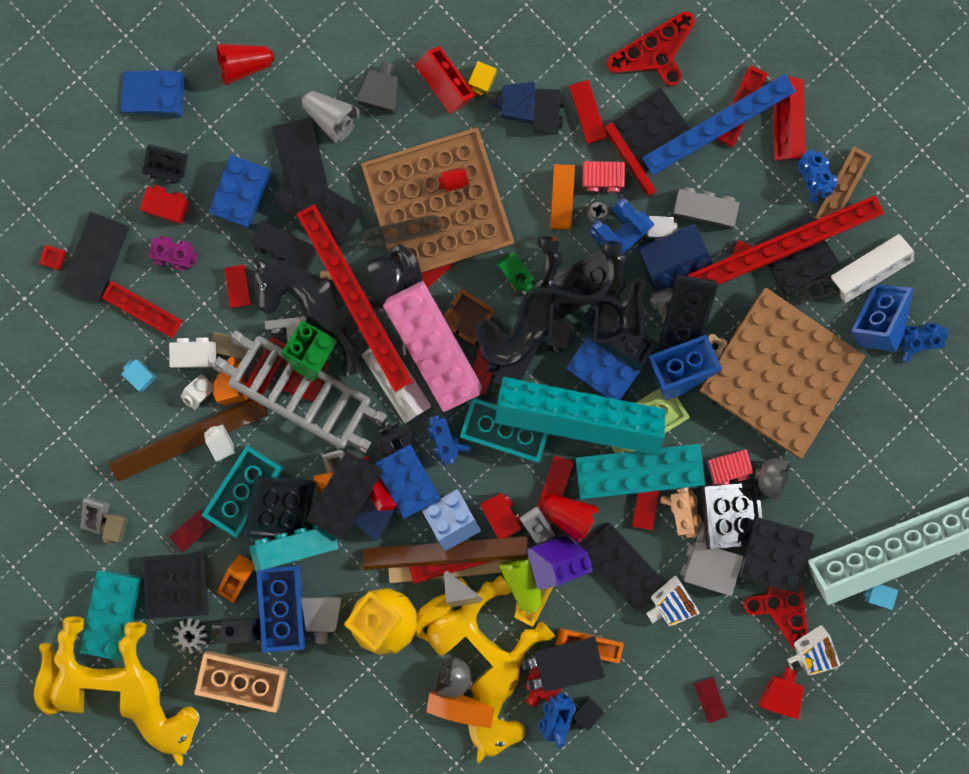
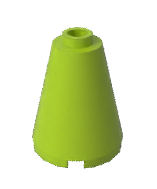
(522, 583)

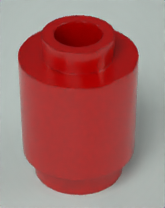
(453, 179)

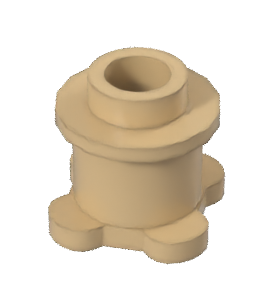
(719, 343)

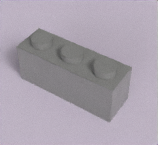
(706, 208)

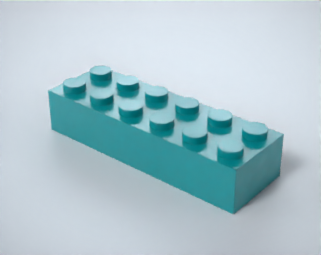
(639, 471)

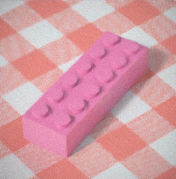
(433, 346)

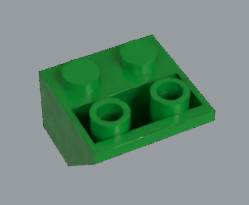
(308, 350)

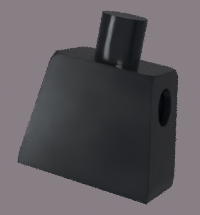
(238, 630)

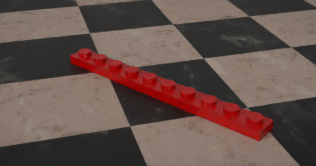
(792, 242)
(355, 298)

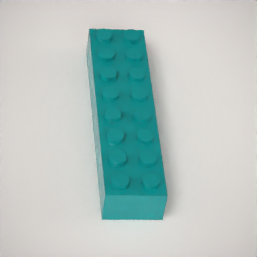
(580, 416)

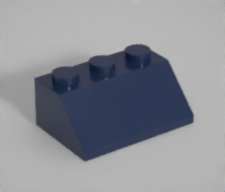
(673, 255)

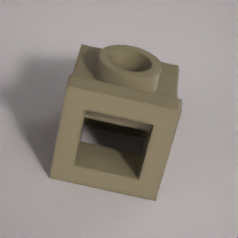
(113, 528)

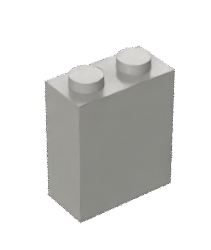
(711, 568)

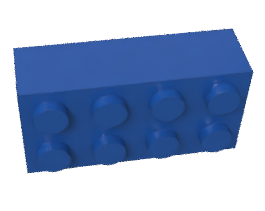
(281, 608)

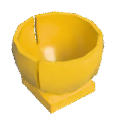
(383, 621)

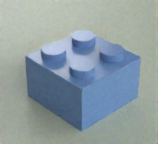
(451, 520)

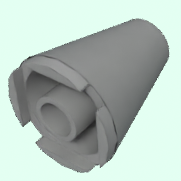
(330, 114)

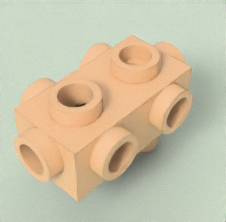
(684, 507)

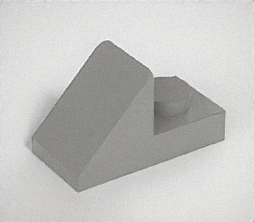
(289, 324)
(537, 526)

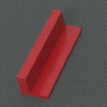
(790, 124)

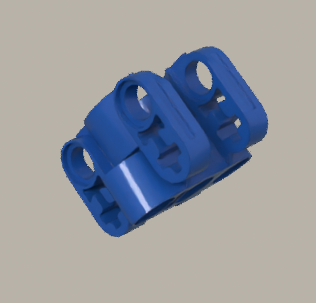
(633, 228)

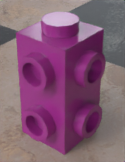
(179, 255)

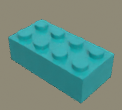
(482, 429)
(232, 500)
(110, 608)

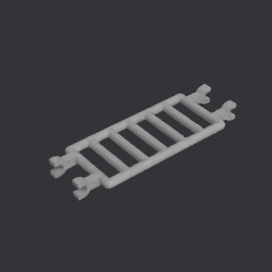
(347, 437)

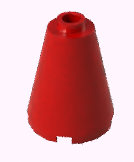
(242, 61)
(569, 515)

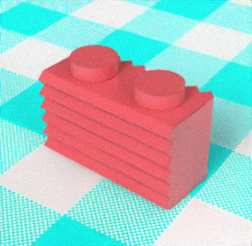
(603, 176)
(729, 467)

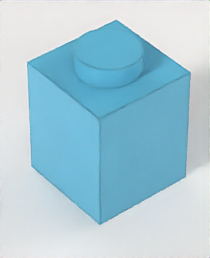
(138, 375)
(881, 596)

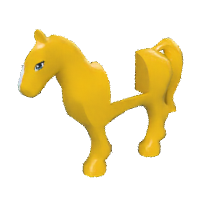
(498, 682)
(138, 689)

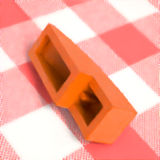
(562, 196)
(609, 649)
(461, 710)

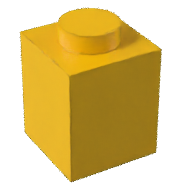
(482, 78)

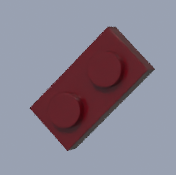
(191, 531)
(710, 700)

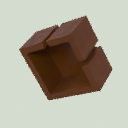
(467, 315)

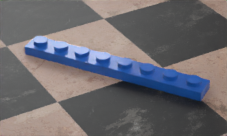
(719, 125)

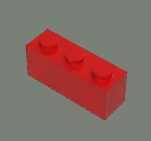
(444, 79)

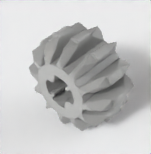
(195, 630)

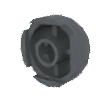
(773, 477)
(454, 678)

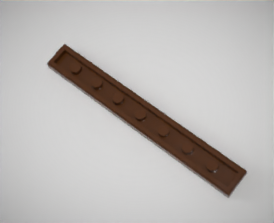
(185, 439)
(435, 555)

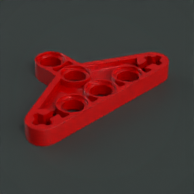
(647, 56)
(783, 613)

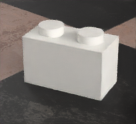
(192, 354)

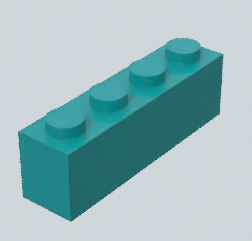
(291, 548)

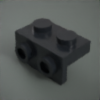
(164, 164)

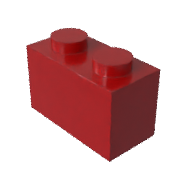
(164, 205)
(500, 515)

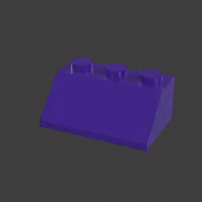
(558, 562)

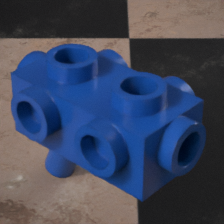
(817, 175)
(922, 338)
(447, 446)
(557, 719)

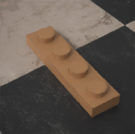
(846, 182)

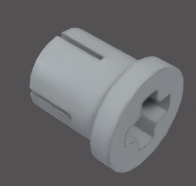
(592, 214)

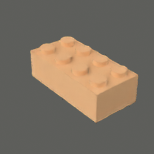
(241, 681)

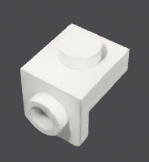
(197, 391)

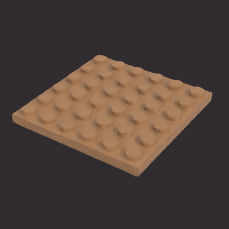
(408, 188)
(782, 373)

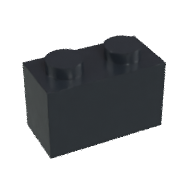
(547, 111)

